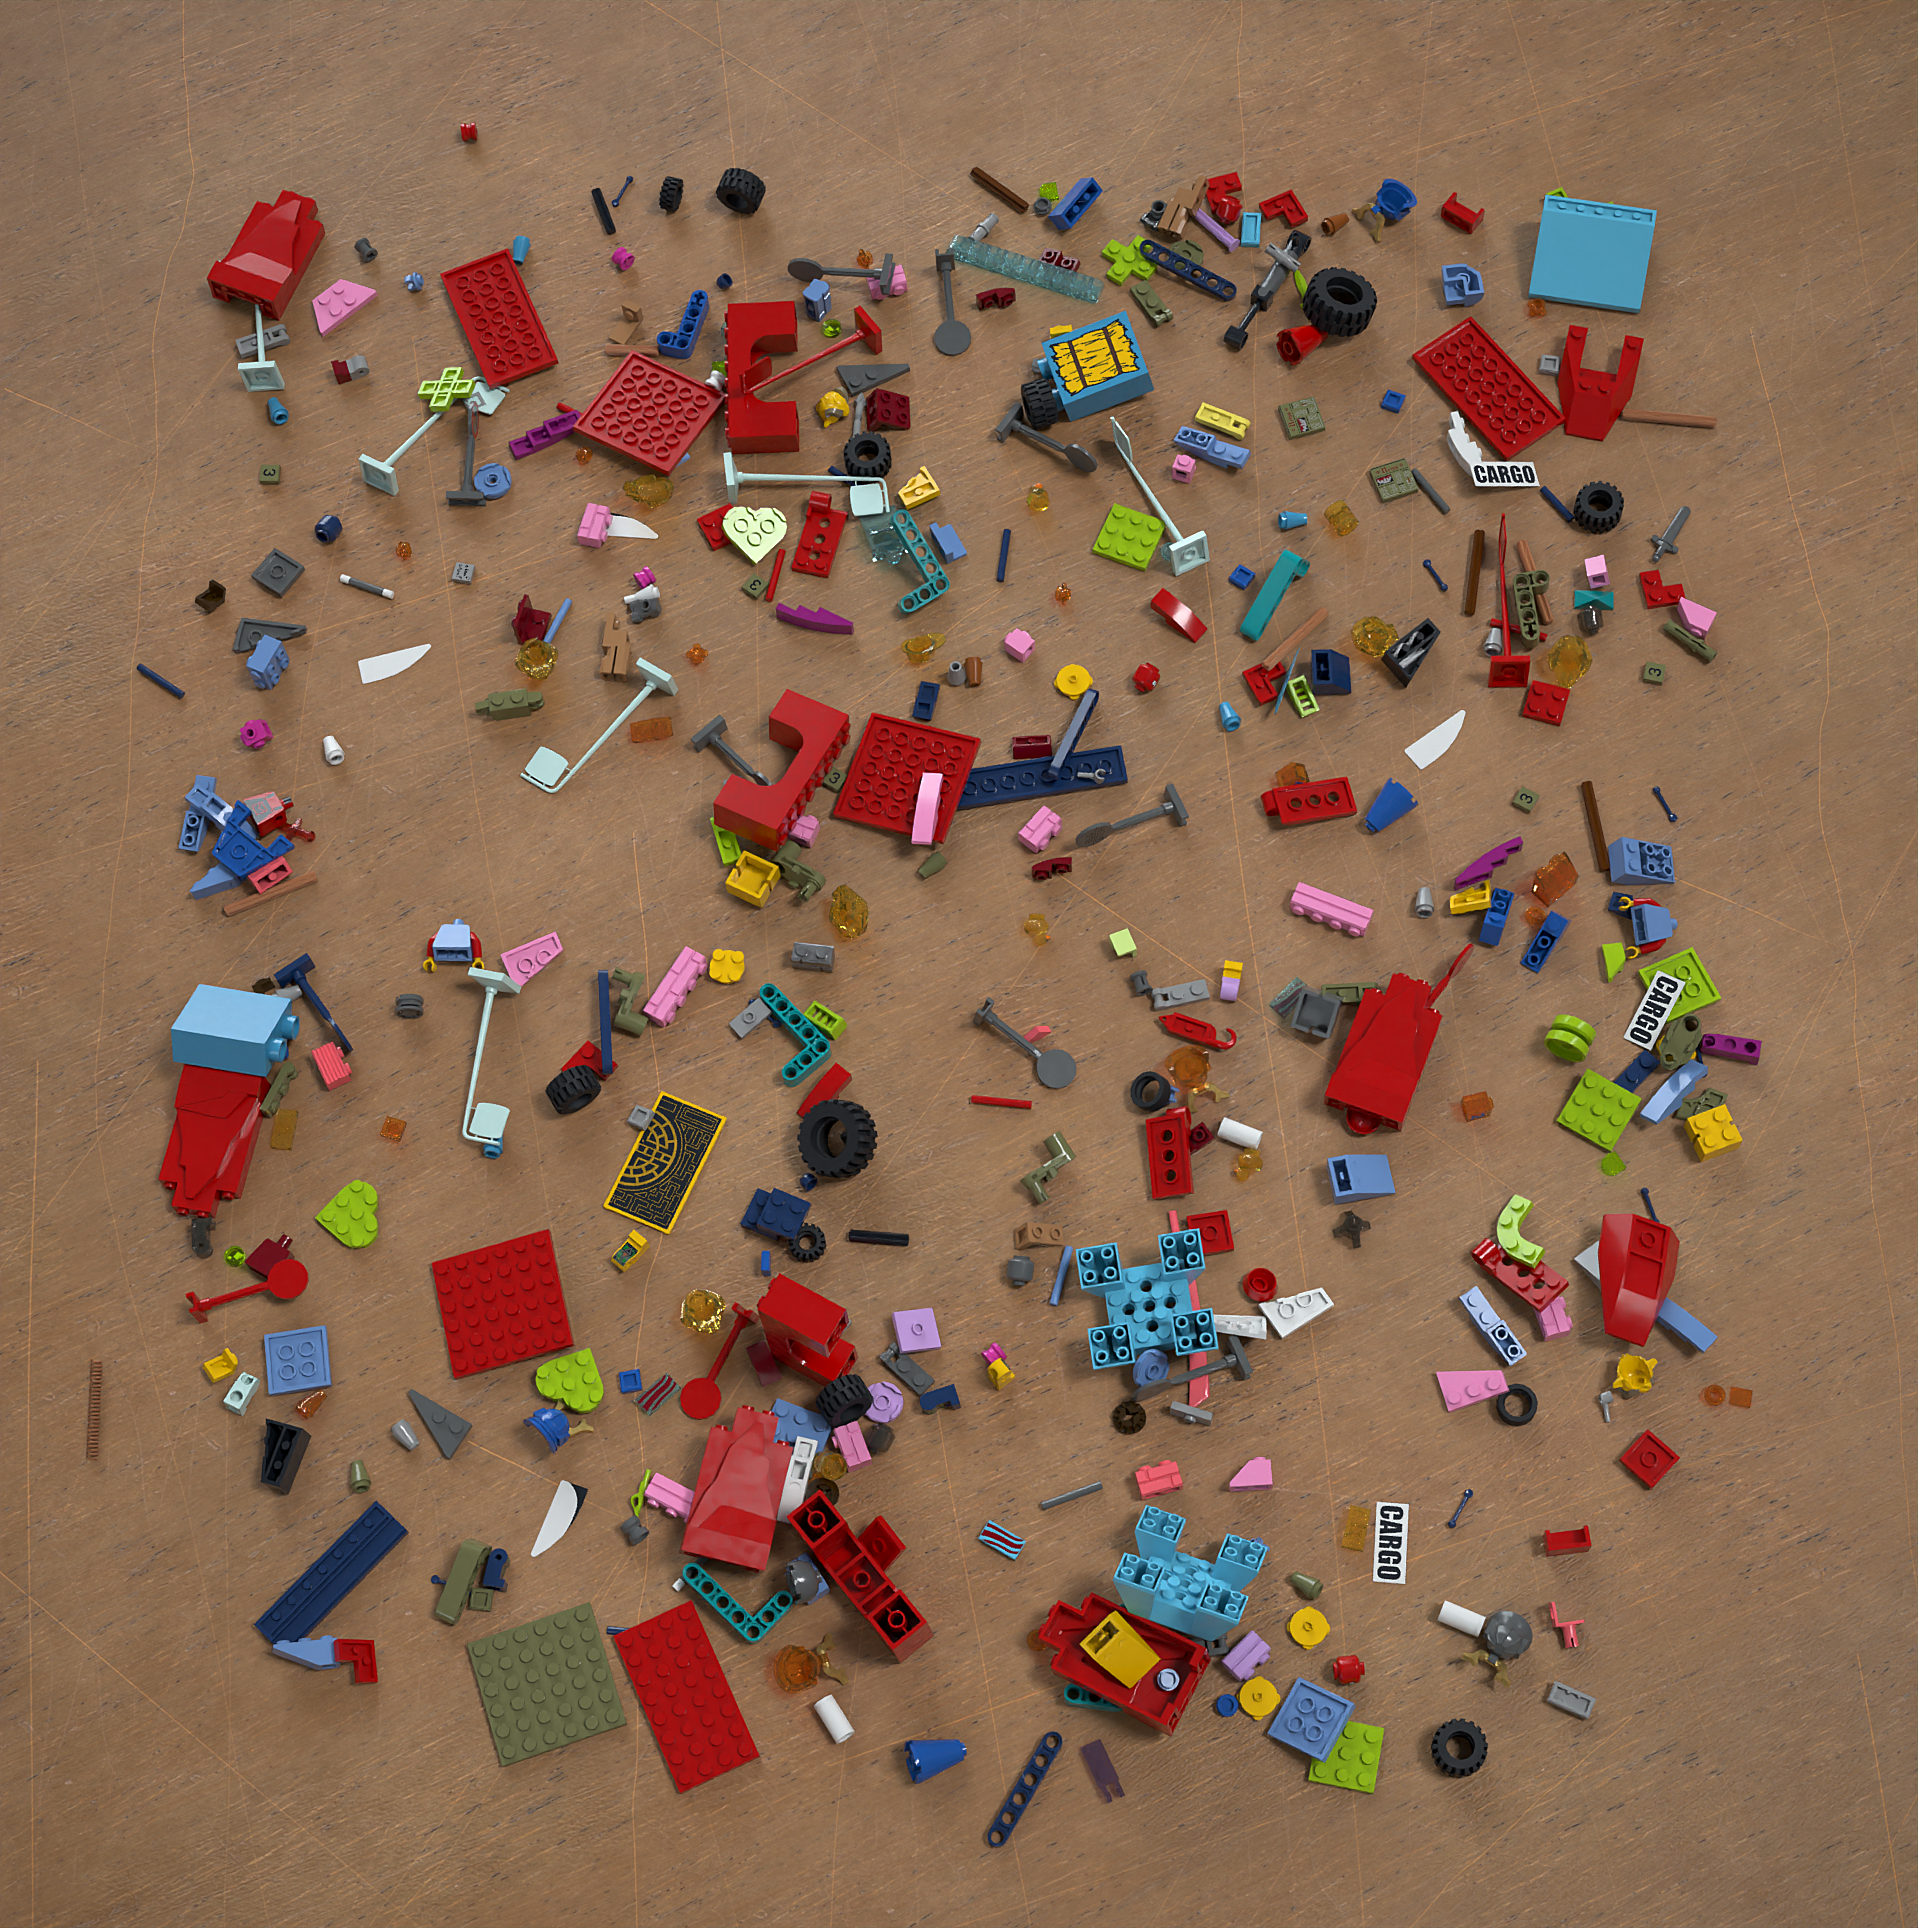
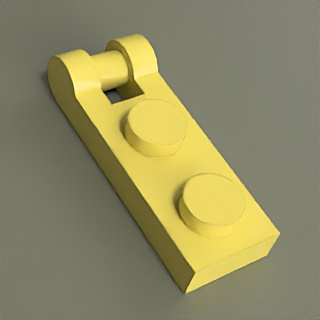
(1222, 420)

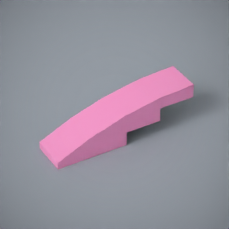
(926, 808)

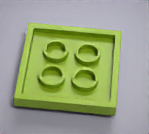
(1129, 537)
(1698, 986)
(1599, 1110)
(1352, 1760)

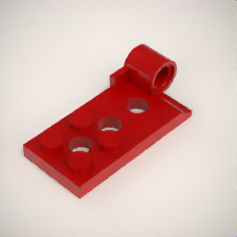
(818, 512)
(1279, 801)
(1178, 1122)
(1491, 1260)

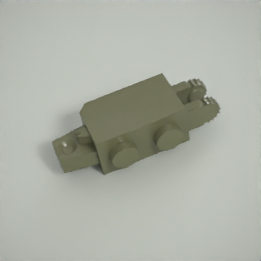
(510, 704)

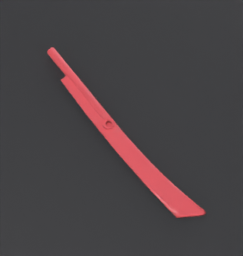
(1199, 1387)

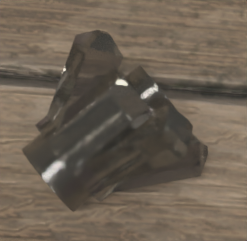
(1352, 1228)

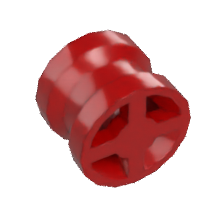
(469, 131)

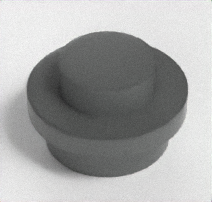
(1042, 206)

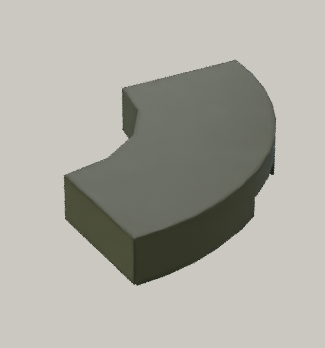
(1706, 1102)

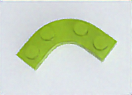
(1509, 1233)

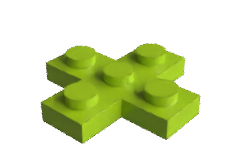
(1128, 261)
(446, 389)

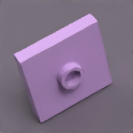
(916, 1330)

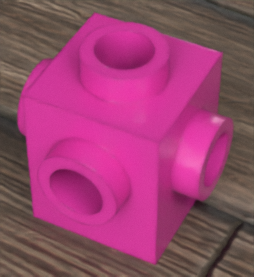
(255, 733)

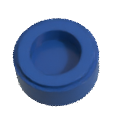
(1227, 1705)

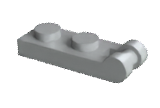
(248, 344)
(1180, 995)

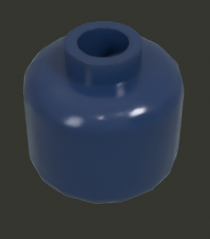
(328, 528)

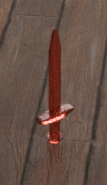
(295, 829)

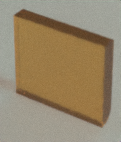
(1740, 1397)

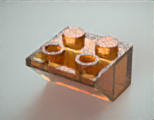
(1554, 879)

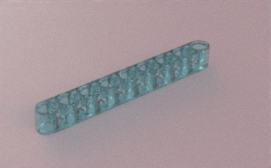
(1026, 269)

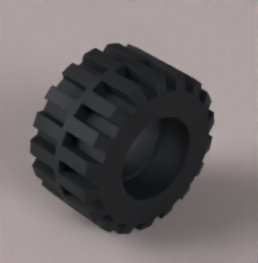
(740, 190)
(1039, 403)
(866, 444)
(1594, 519)
(573, 1089)
(844, 1400)
(1472, 1735)

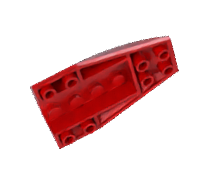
(1635, 1274)

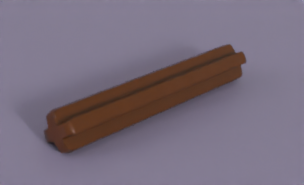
(999, 189)

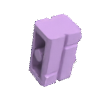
(1246, 1657)

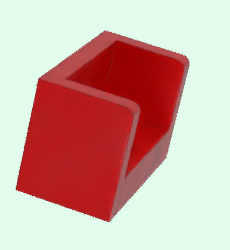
(1461, 215)
(1567, 1542)

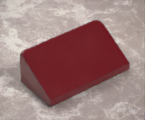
(1031, 746)

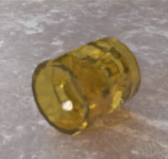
(1341, 518)
(829, 1465)

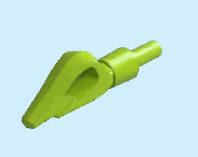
(640, 1495)

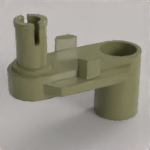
(798, 872)
(626, 1018)
(1680, 1042)
(1062, 1155)

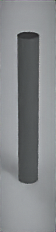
(1431, 492)
(1072, 1495)

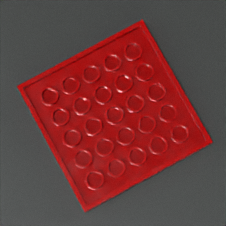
(650, 412)
(889, 772)
(502, 1304)

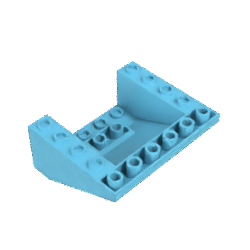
(1592, 253)

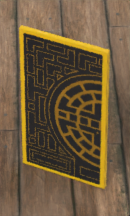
(665, 1163)

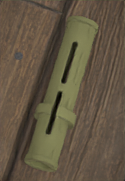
(1697, 645)

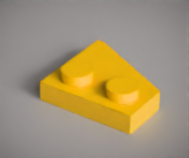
(919, 489)
(1471, 899)

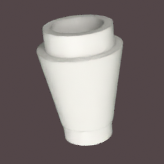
(333, 751)

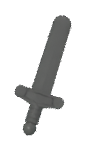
(1665, 543)

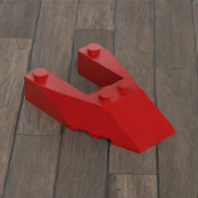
(1591, 397)

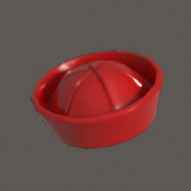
(1361, 1122)
(1254, 1282)

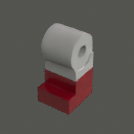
(350, 369)

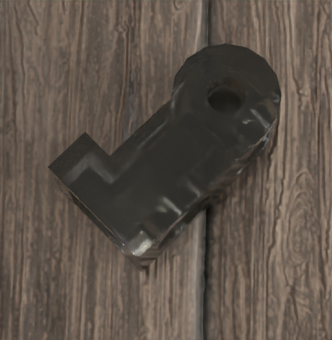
(201, 1236)

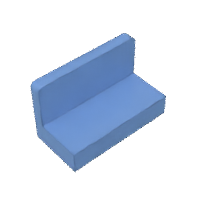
(947, 542)

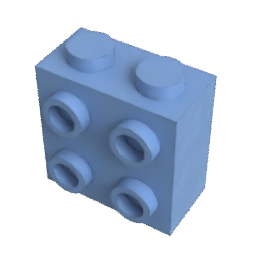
(267, 662)

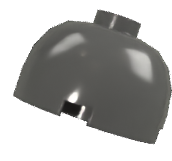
(802, 1580)

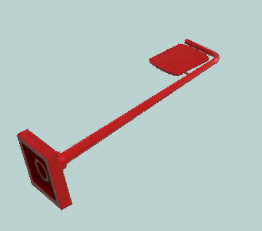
(865, 330)
(1507, 669)

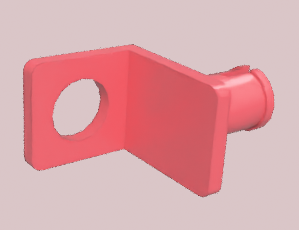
(1568, 1627)

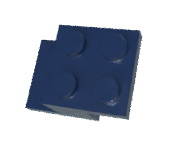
(776, 1214)

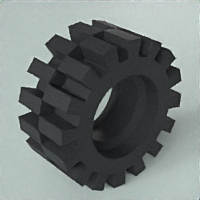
(671, 193)
(816, 1251)

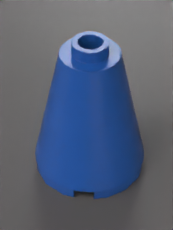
(1389, 806)
(932, 1757)

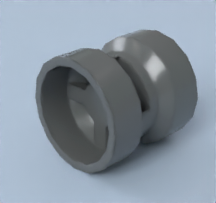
(635, 1530)

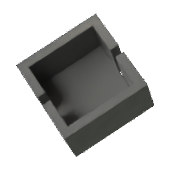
(1317, 1011)

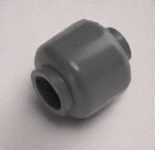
(1020, 1270)

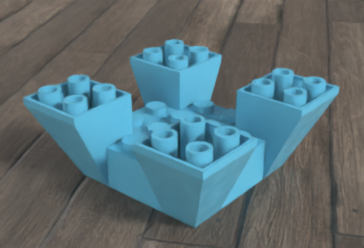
(1122, 1288)
(1183, 1589)

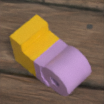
(1231, 980)

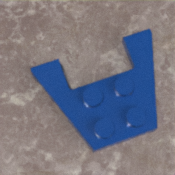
(241, 851)

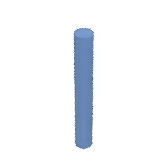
(557, 621)
(1061, 1275)

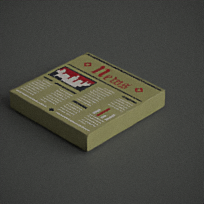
(1301, 418)
(1393, 480)

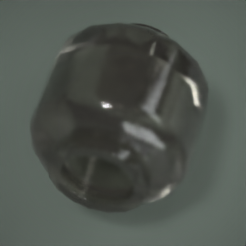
(1590, 620)
(879, 1438)

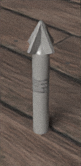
(860, 403)

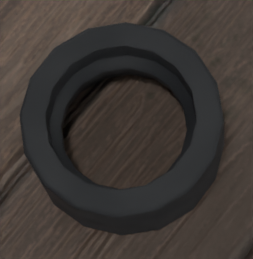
(1141, 1082)
(1522, 1420)

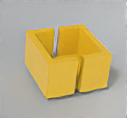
(755, 879)
(1714, 1132)

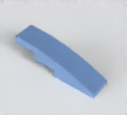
(1673, 1091)
(1685, 1326)

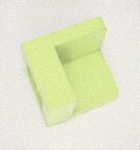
(1123, 943)

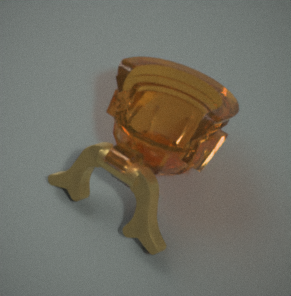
(1189, 1069)
(799, 1668)

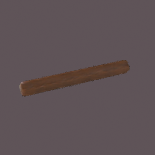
(1474, 572)
(1595, 826)

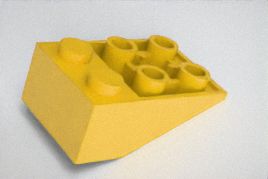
(1120, 1650)

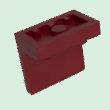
(887, 409)
(530, 622)

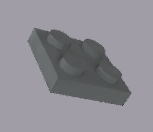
(278, 572)

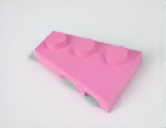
(531, 958)
(1470, 1387)

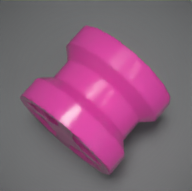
(623, 258)
(644, 577)
(993, 1353)

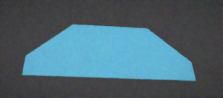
(1285, 683)

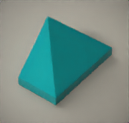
(1601, 599)

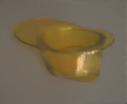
(923, 647)

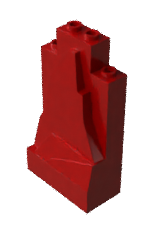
(269, 254)
(1386, 1052)
(212, 1138)
(738, 1492)
(1145, 1700)

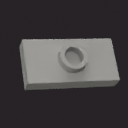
(750, 1018)
(1191, 1414)
(1571, 1700)

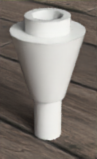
(646, 593)

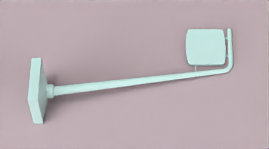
(262, 374)
(384, 476)
(864, 498)
(1186, 552)
(549, 766)
(488, 1118)

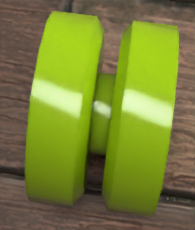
(1570, 1038)

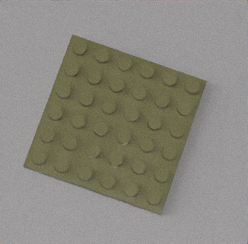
(546, 1684)

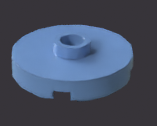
(490, 473)
(1150, 1367)

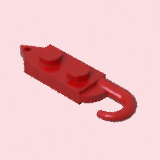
(1196, 1030)

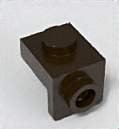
(212, 597)
(263, 985)

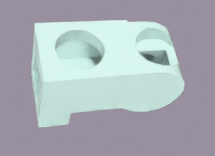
(241, 1393)

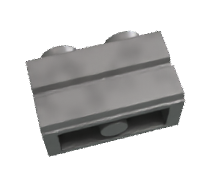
(813, 957)

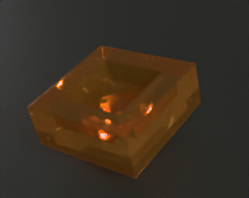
(393, 1128)

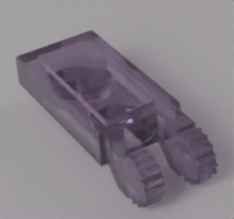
(1101, 1768)

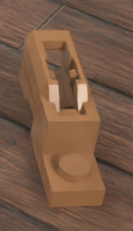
(1179, 208)
(617, 651)

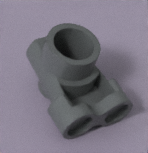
(1154, 216)
(645, 608)

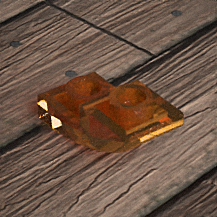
(651, 729)

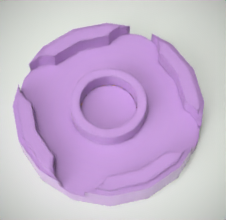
(886, 1403)

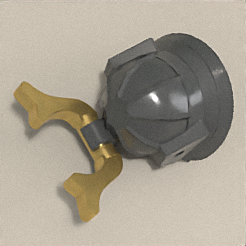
(1506, 1637)

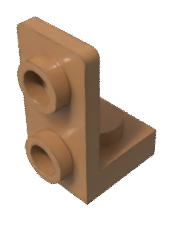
(628, 323)
(1038, 1233)

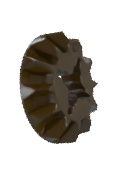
(1126, 1426)
(824, 1485)

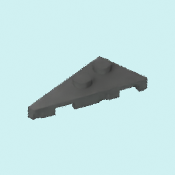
(865, 377)
(253, 630)
(446, 1426)

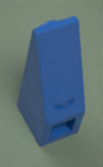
(1496, 916)
(1546, 941)

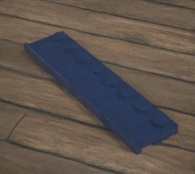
(332, 1576)

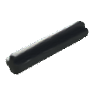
(603, 211)
(878, 1237)

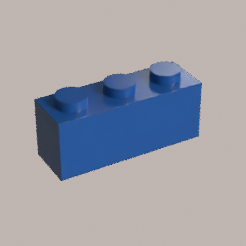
(1075, 203)

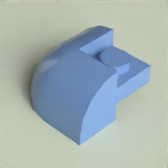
(1461, 284)

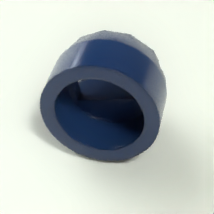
(724, 281)
(808, 1182)

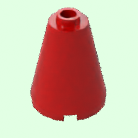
(1299, 342)

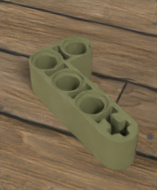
(1529, 610)
(461, 1579)

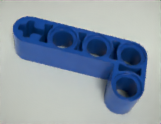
(689, 323)

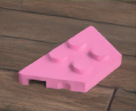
(340, 303)

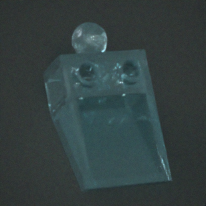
(881, 536)

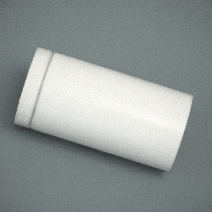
(1240, 1134)
(1461, 1618)
(834, 1719)

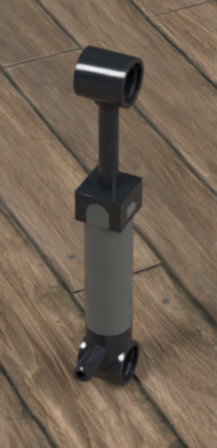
(1263, 294)

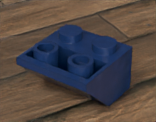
(1329, 672)

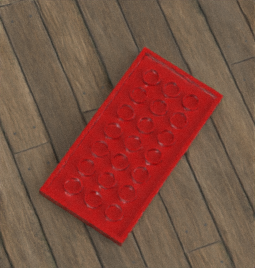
(499, 318)
(1488, 388)
(686, 1697)

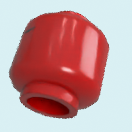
(1229, 209)
(1146, 677)
(1348, 1669)

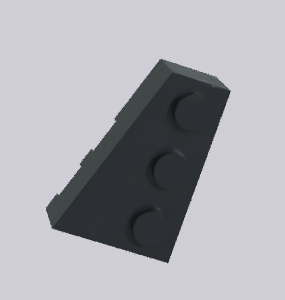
(1410, 651)
(283, 1455)

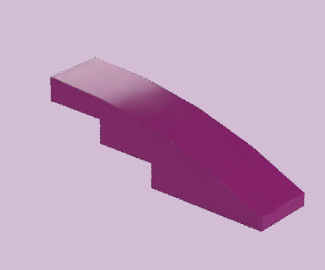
(544, 436)
(818, 621)
(1483, 867)

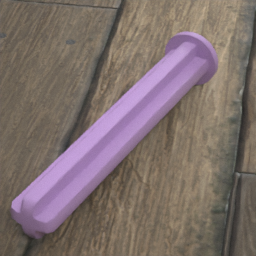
(1217, 230)

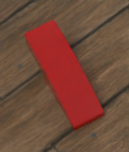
(1178, 615)
(827, 1088)

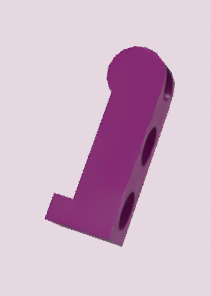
(1732, 1047)

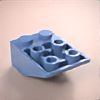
(1640, 862)
(1359, 1177)

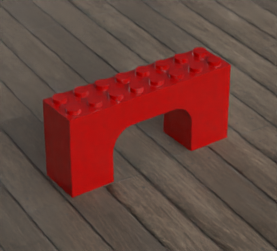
(749, 334)
(772, 811)
(806, 1331)
(860, 1576)

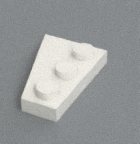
(1296, 1311)
(1241, 1325)

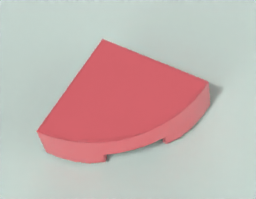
(1037, 1033)

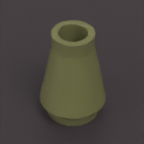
(933, 864)
(359, 1478)
(1308, 1585)

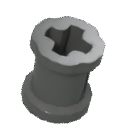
(364, 247)
(1141, 983)

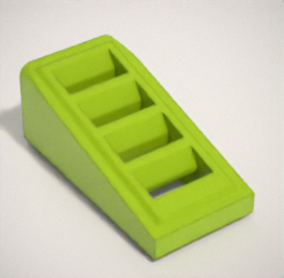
(1308, 694)
(835, 1026)

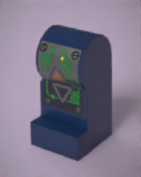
(940, 1398)
(495, 1570)

